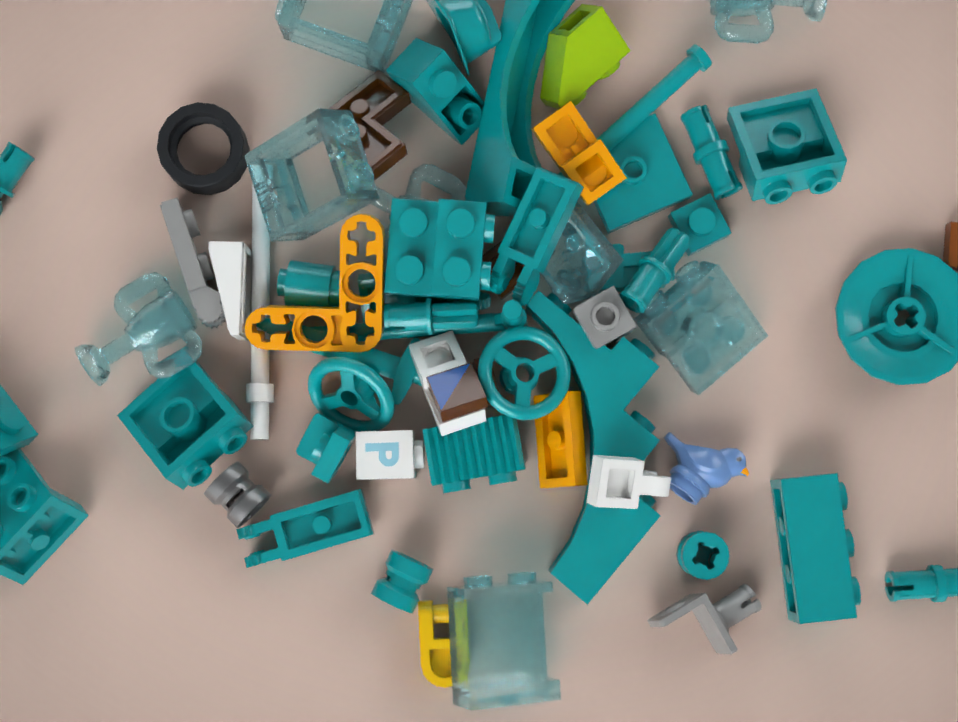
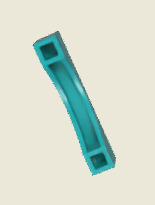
(504, 144)

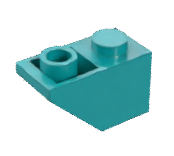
(438, 89)

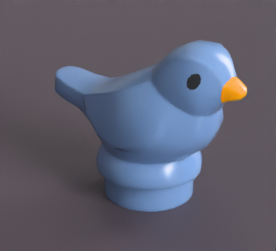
(702, 469)

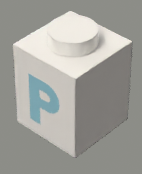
(388, 455)

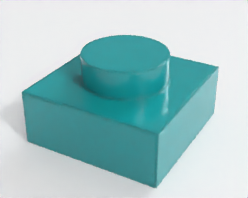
(701, 223)

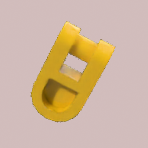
(434, 652)

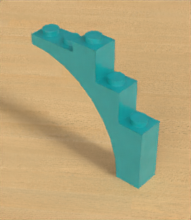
(607, 385)

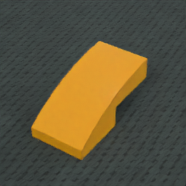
(578, 152)

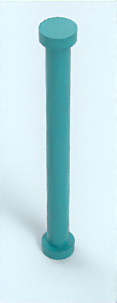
(696, 60)

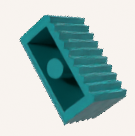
(475, 452)

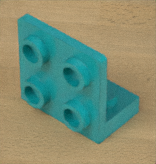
(31, 518)

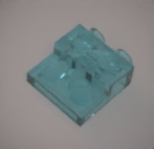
(700, 325)

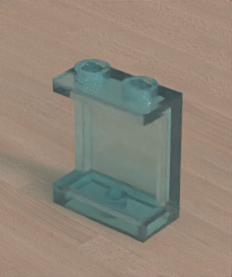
(499, 642)

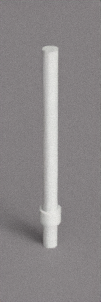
(259, 391)

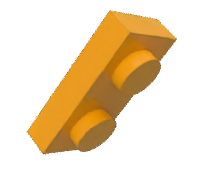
(561, 443)

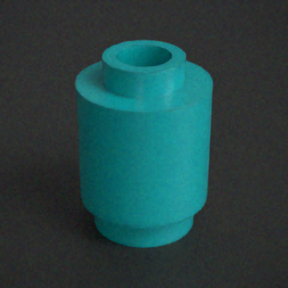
(309, 284)

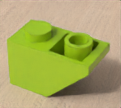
(579, 54)

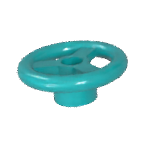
(522, 390)
(356, 391)

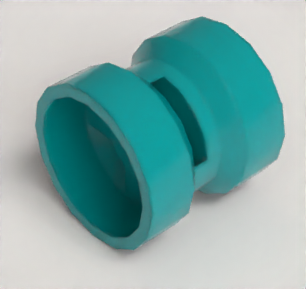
(402, 581)

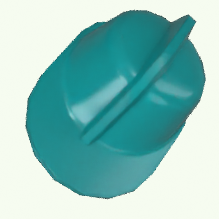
(469, 26)

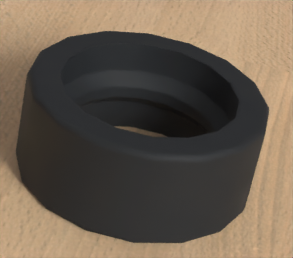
(181, 122)

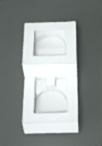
(435, 356)

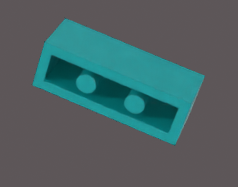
(815, 548)

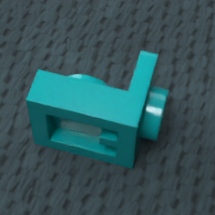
(326, 445)

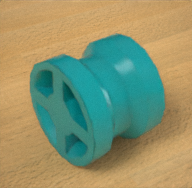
(694, 557)

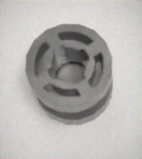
(229, 492)

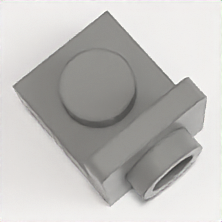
(604, 318)

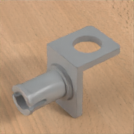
(715, 617)

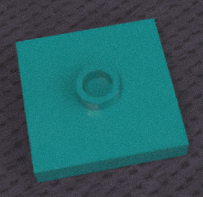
(652, 178)

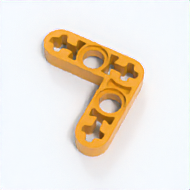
(337, 318)

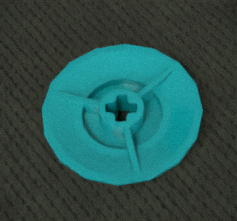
(870, 303)

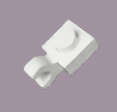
(620, 482)

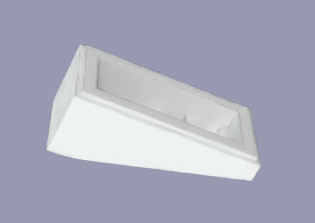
(233, 276)

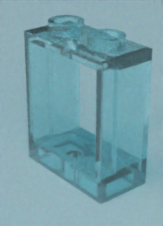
(371, 55)
(273, 169)

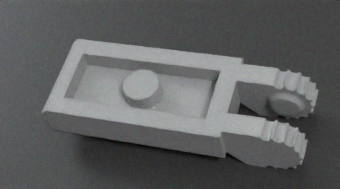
(194, 266)

